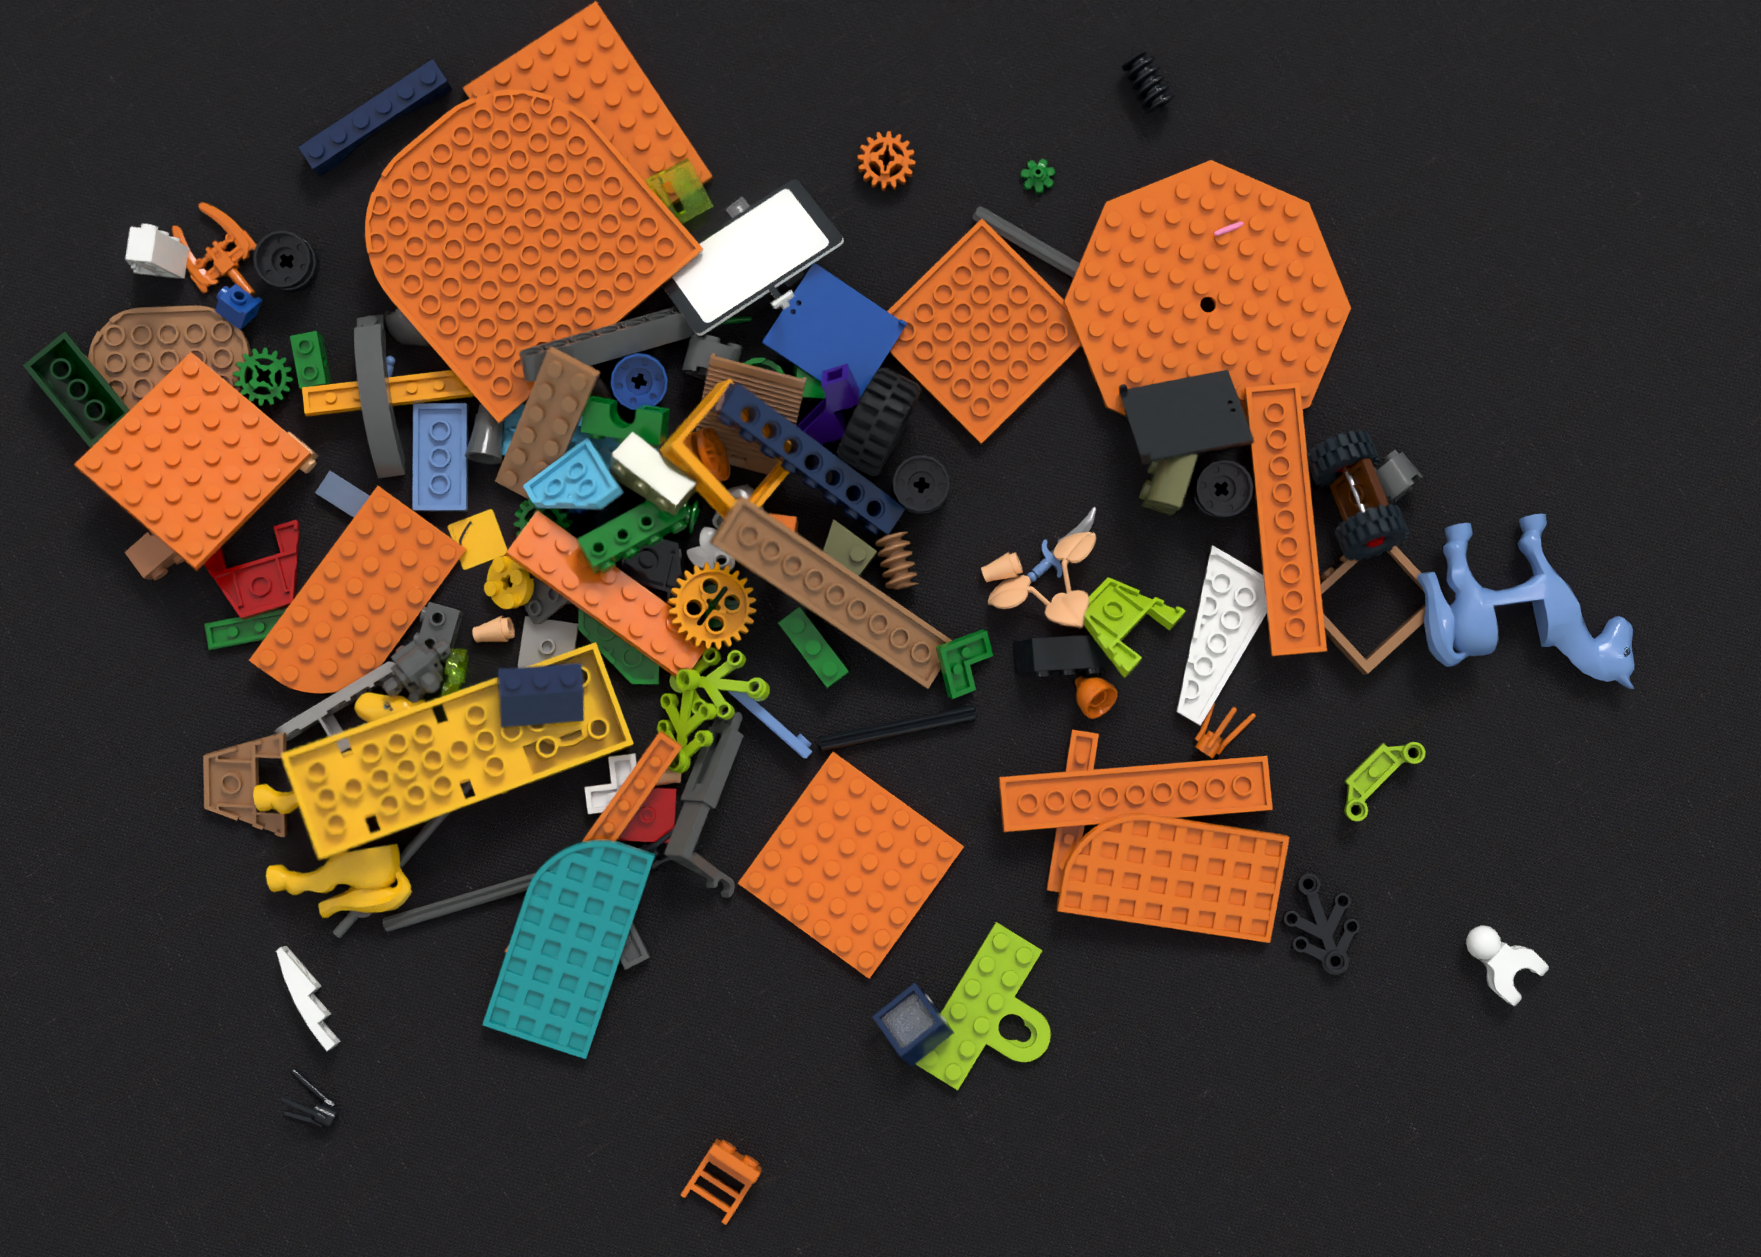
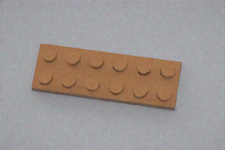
(547, 419)

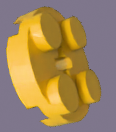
(498, 586)

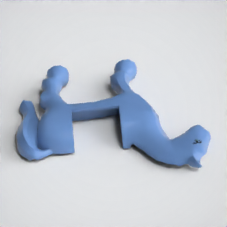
(1471, 620)

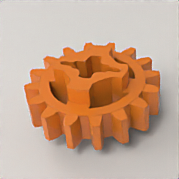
(876, 159)

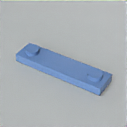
(799, 743)

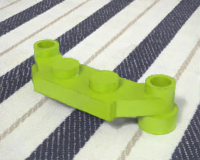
(1375, 772)

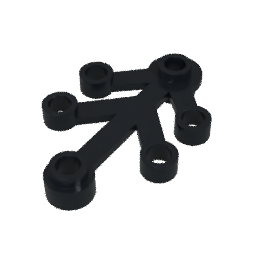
(1323, 928)

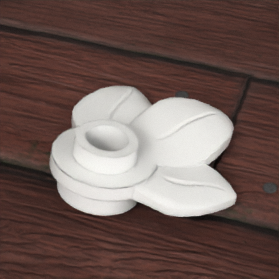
(708, 552)

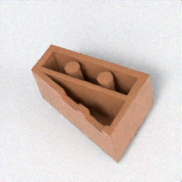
(152, 557)

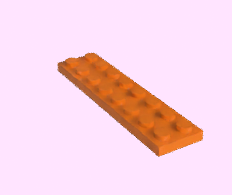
(607, 597)

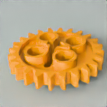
(731, 620)

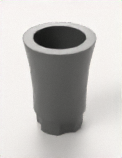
(486, 439)

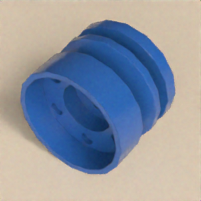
(652, 372)

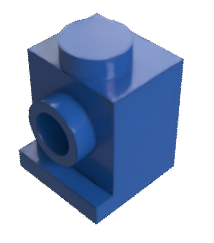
(237, 306)

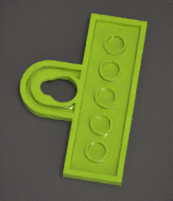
(979, 1004)

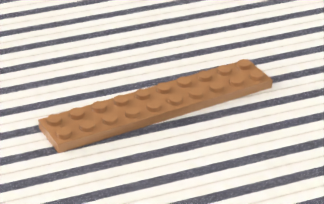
(830, 590)

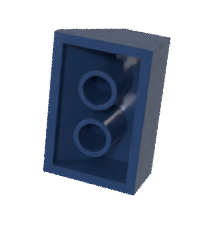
(540, 695)

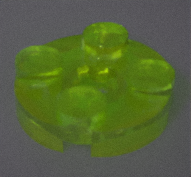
(456, 669)

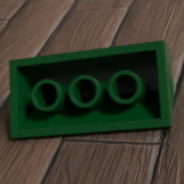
(77, 388)

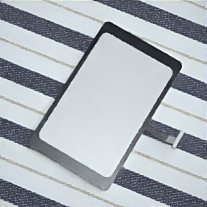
(753, 257)

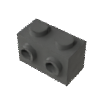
(438, 625)

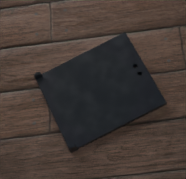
(1185, 416)

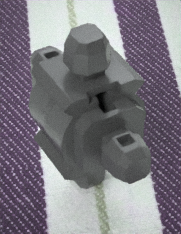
(417, 668)

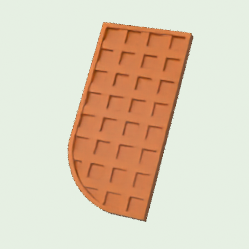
(359, 598)
(1177, 875)

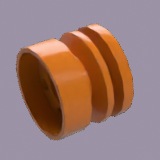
(710, 452)

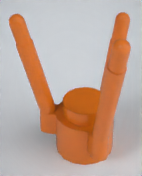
(1210, 742)

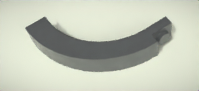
(376, 396)

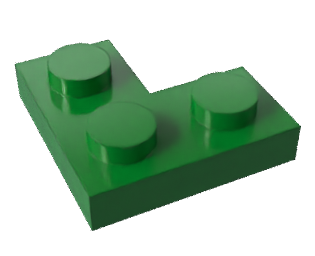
(956, 659)

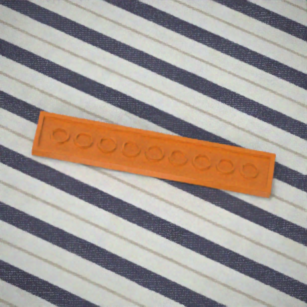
(1285, 519)
(1159, 789)

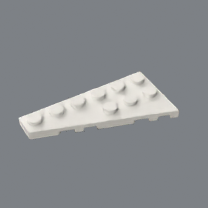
(1225, 622)

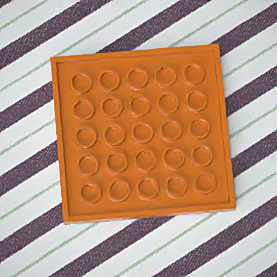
(982, 331)
(193, 460)
(851, 865)

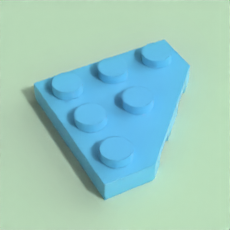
(574, 481)

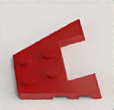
(263, 583)

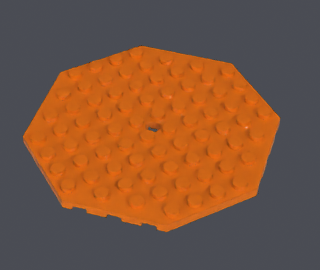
(1159, 257)

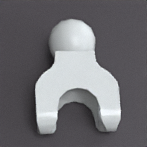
(1502, 961)

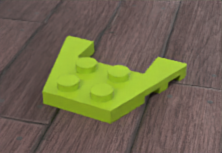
(1115, 611)

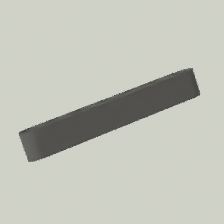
(612, 340)

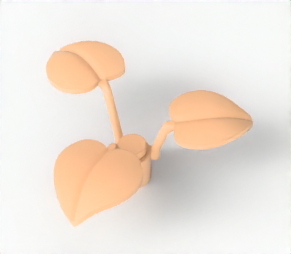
(1064, 608)

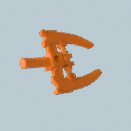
(224, 262)

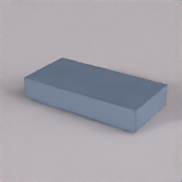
(342, 494)

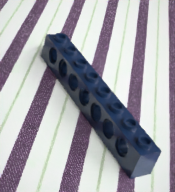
(886, 509)

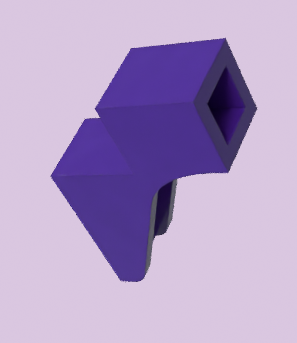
(826, 420)

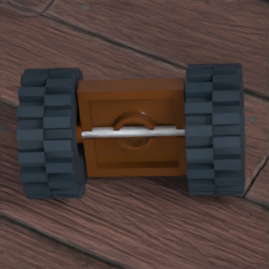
(1369, 520)

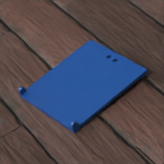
(833, 329)

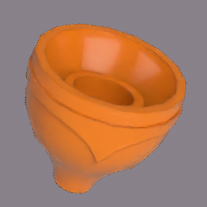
(1095, 696)

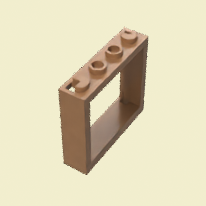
(1367, 664)

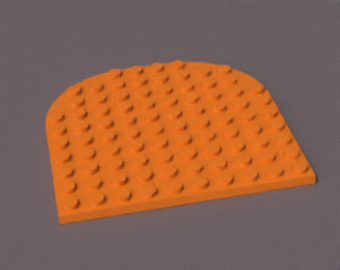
(515, 234)

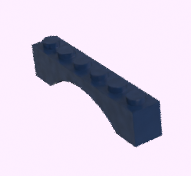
(342, 137)

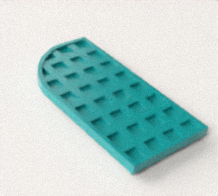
(569, 945)

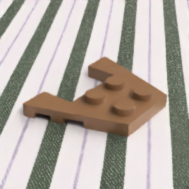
(231, 780)

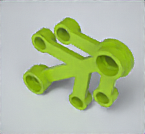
(714, 682)
(683, 723)

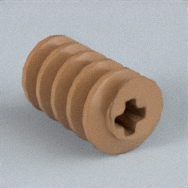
(896, 561)

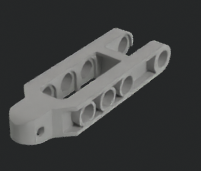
(324, 710)

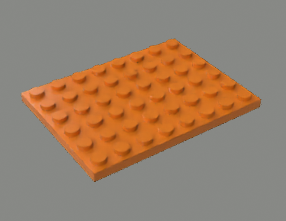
(596, 73)

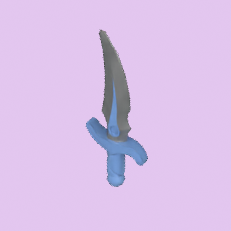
(1049, 558)

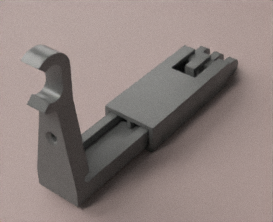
(702, 794)

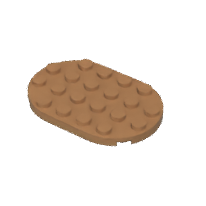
(149, 342)

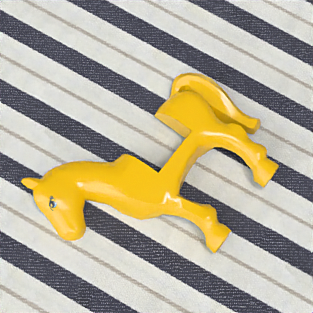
(367, 870)

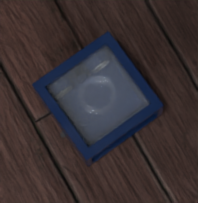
(913, 1024)

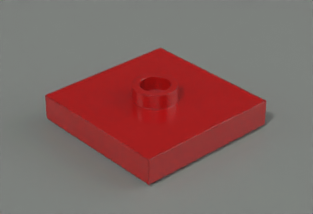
(653, 817)

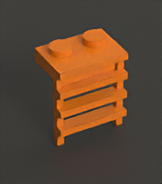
(733, 1163)

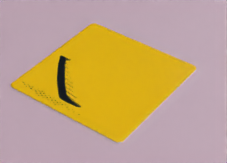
(480, 538)

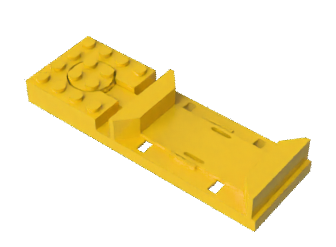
(413, 767)

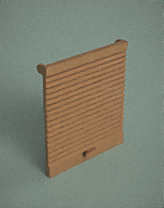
(775, 389)

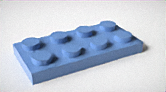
(439, 457)

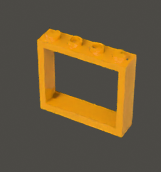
(706, 483)

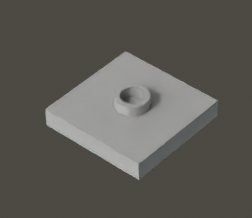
(546, 640)

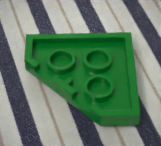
(628, 660)

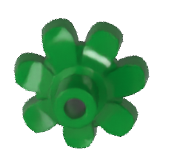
(1038, 180)

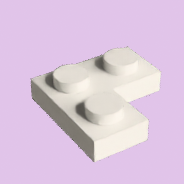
(600, 795)

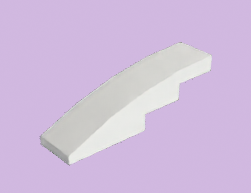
(302, 988)

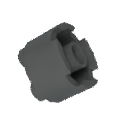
(700, 351)
(1397, 475)

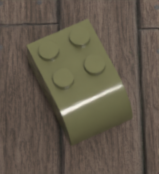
(1167, 484)

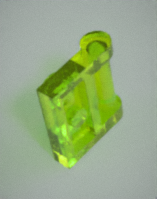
(687, 187)

